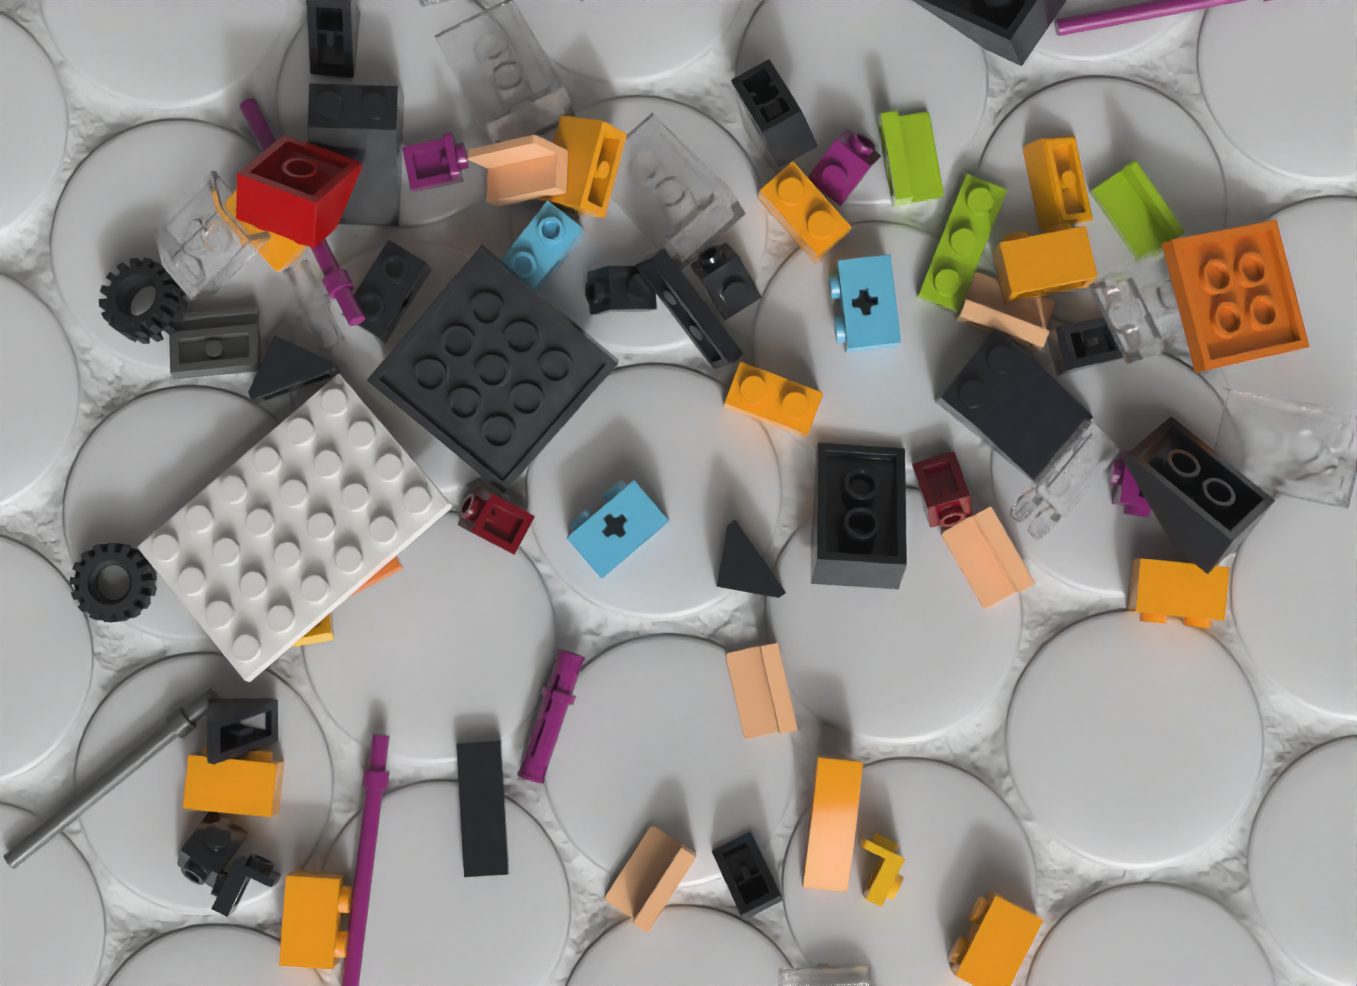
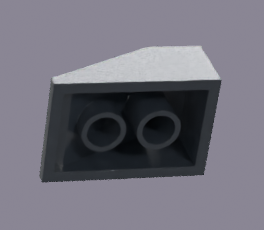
(999, 26)
(366, 127)
(1013, 405)
(1195, 494)
(859, 516)

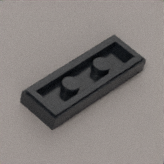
(689, 309)
(482, 808)

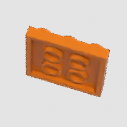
(1235, 295)

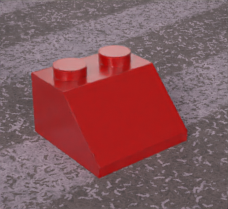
(296, 190)

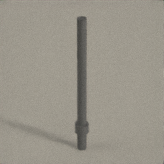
(178, 724)

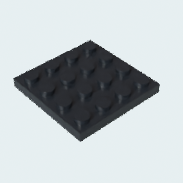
(493, 369)

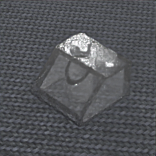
(204, 241)
(1140, 306)

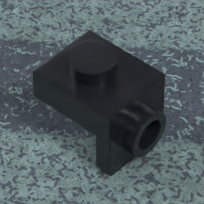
(725, 280)
(618, 291)
(210, 849)
(232, 884)

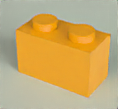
(592, 164)
(804, 212)
(1044, 262)
(773, 399)
(1177, 590)
(236, 785)
(313, 919)
(995, 942)

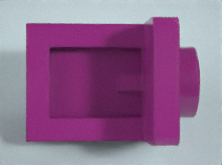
(435, 163)
(844, 165)
(1126, 489)

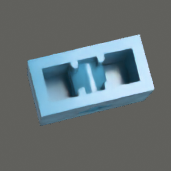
(543, 246)
(874, 279)
(606, 552)

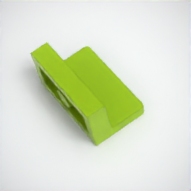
(910, 157)
(1136, 210)

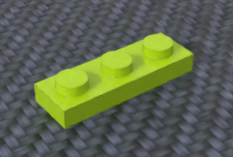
(962, 243)

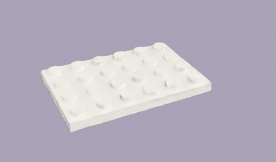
(294, 527)

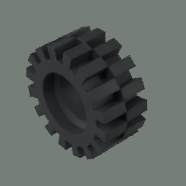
(127, 285)
(87, 588)

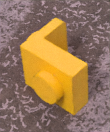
(885, 878)

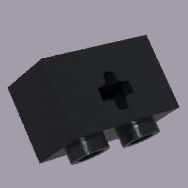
(774, 113)
(389, 289)

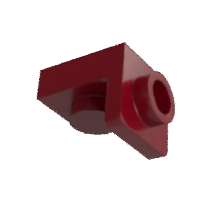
(943, 490)
(494, 519)

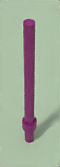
(1131, 14)
(336, 279)
(374, 780)

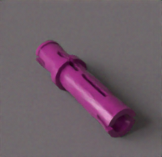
(553, 708)

